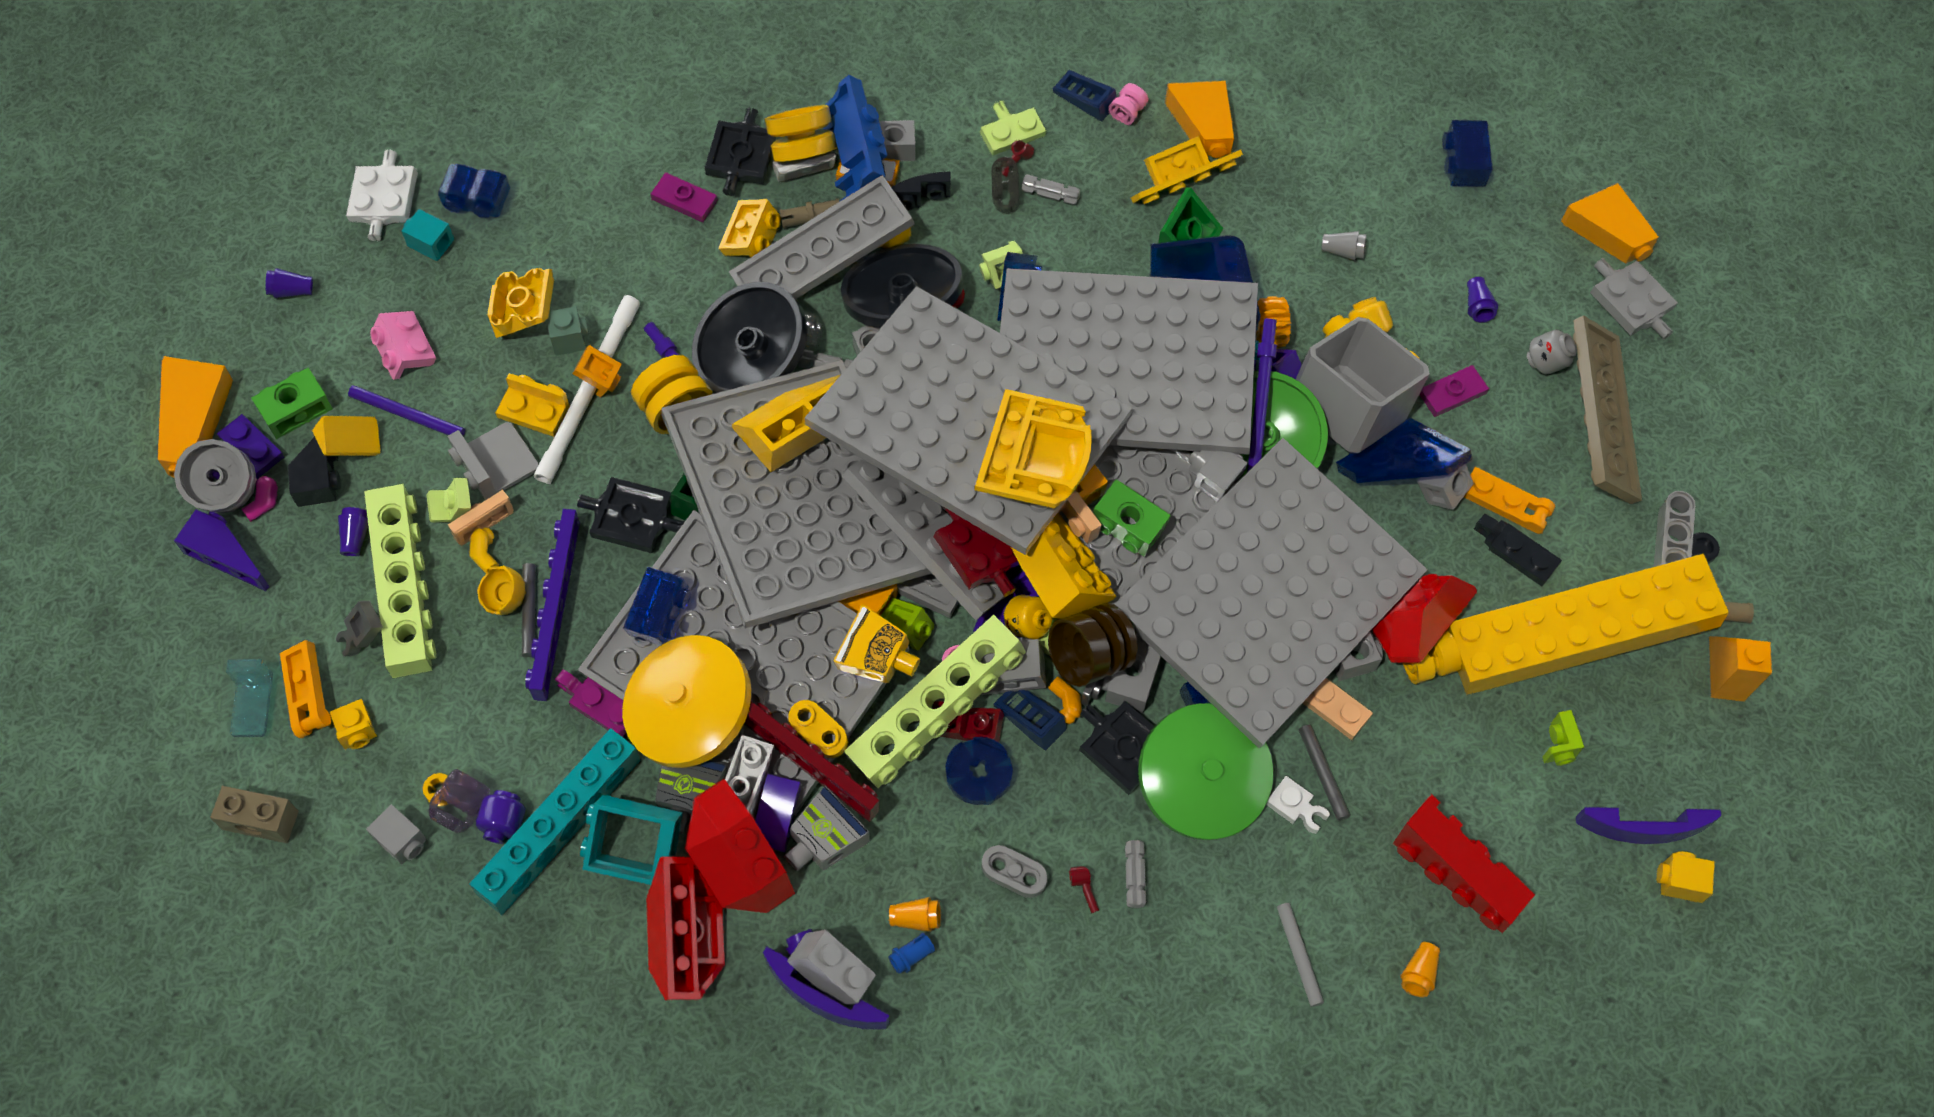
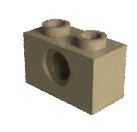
(254, 814)

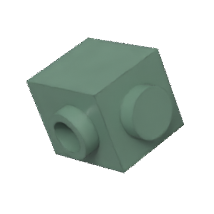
(567, 330)

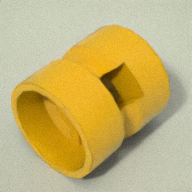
(1441, 660)

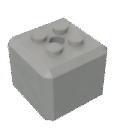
(1362, 382)

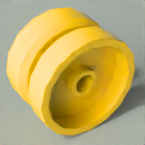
(801, 133)
(665, 384)

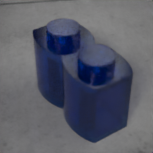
(474, 190)

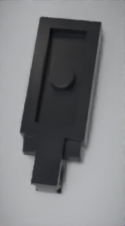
(1517, 549)

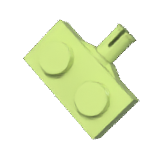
(1011, 127)

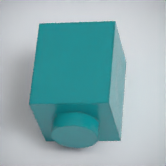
(427, 235)

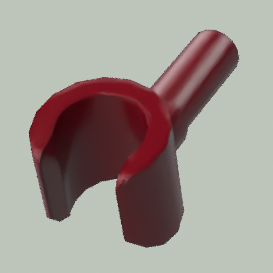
(1020, 151)
(1081, 877)

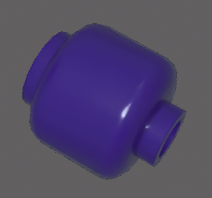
(500, 816)

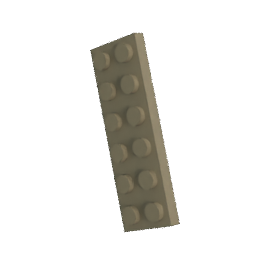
(1606, 410)

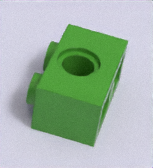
(308, 404)
(1122, 502)

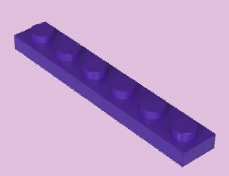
(550, 617)

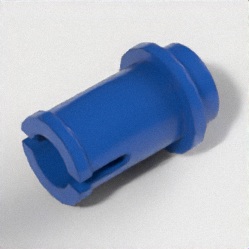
(911, 953)

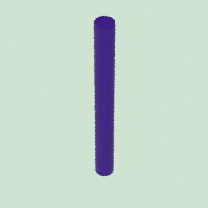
(403, 411)

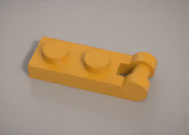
(1509, 501)
(304, 689)

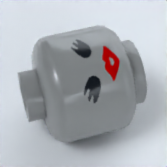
(1551, 351)

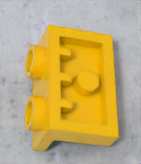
(750, 228)
(533, 404)

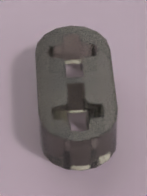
(1011, 185)

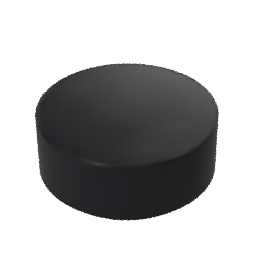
(1705, 544)

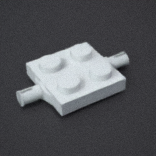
(382, 194)

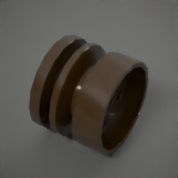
(1092, 644)

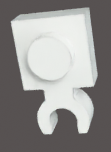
(1293, 802)

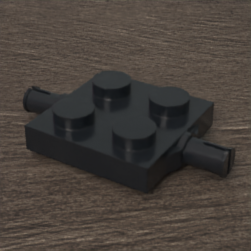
(740, 152)
(630, 514)
(1117, 743)

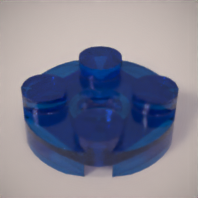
(982, 789)

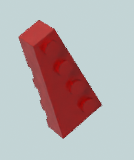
(1462, 866)

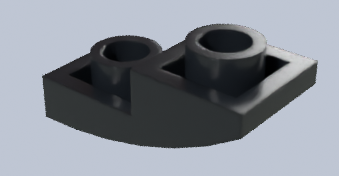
(931, 186)

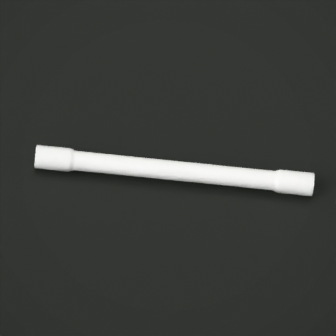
(554, 455)

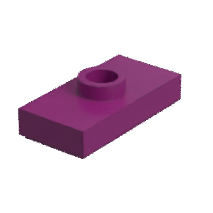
(684, 197)
(1453, 391)

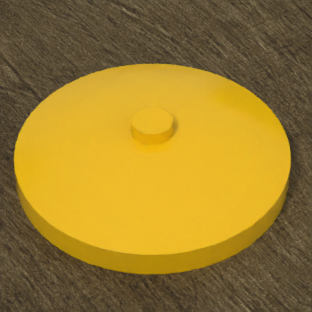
(686, 701)

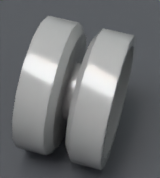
(195, 477)

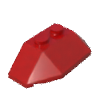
(1422, 617)
(734, 853)
(683, 930)

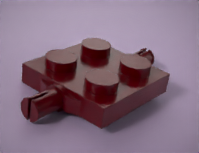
(976, 554)

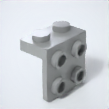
(493, 459)

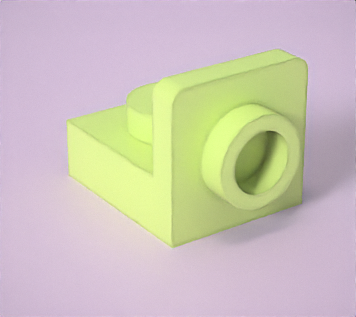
(449, 503)

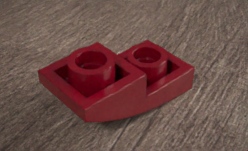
(974, 723)

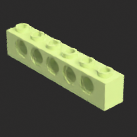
(383, 507)
(939, 683)

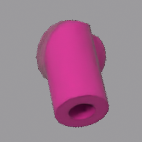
(264, 500)

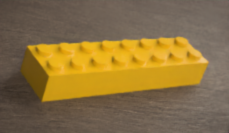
(1588, 623)

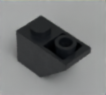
(313, 476)

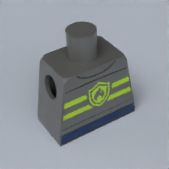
(681, 785)

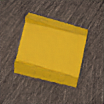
(520, 301)

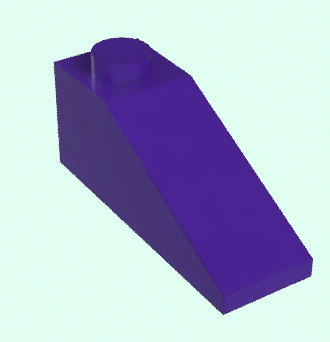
(211, 542)

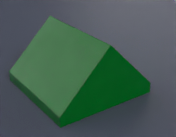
(1189, 220)

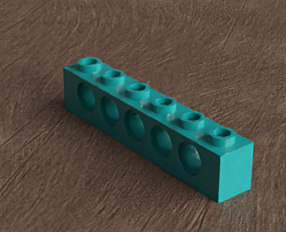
(554, 822)

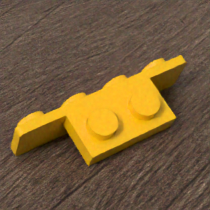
(1179, 164)

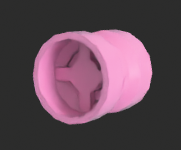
(1127, 105)

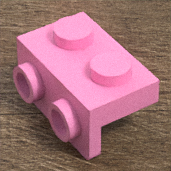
(401, 342)

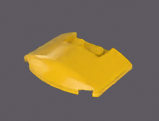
(1035, 450)

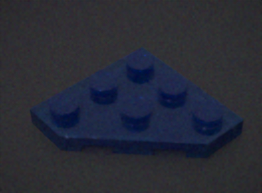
(1404, 454)

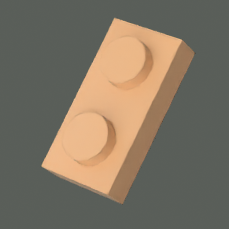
(1081, 518)
(1338, 708)

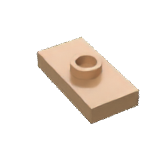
(481, 516)

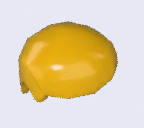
(501, 590)

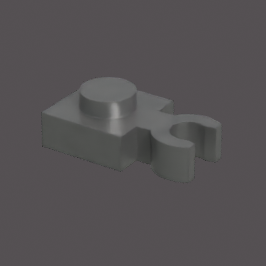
(362, 628)

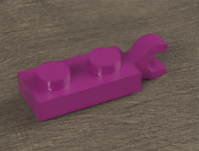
(593, 702)

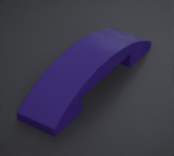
(1607, 824)
(861, 1016)

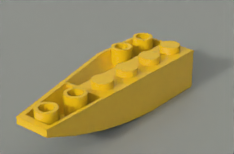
(778, 427)
(1064, 571)

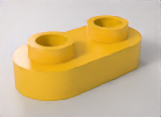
(818, 727)

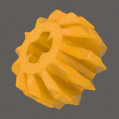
(1278, 309)

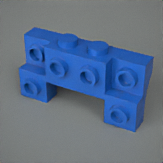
(856, 135)

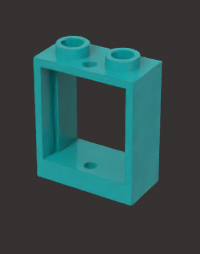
(620, 867)

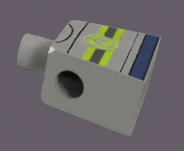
(825, 833)

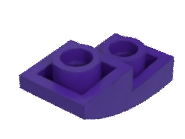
(777, 810)

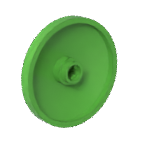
(1292, 415)
(1204, 774)

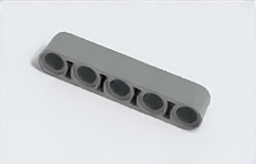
(1677, 525)

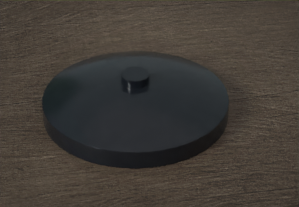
(886, 278)
(749, 336)

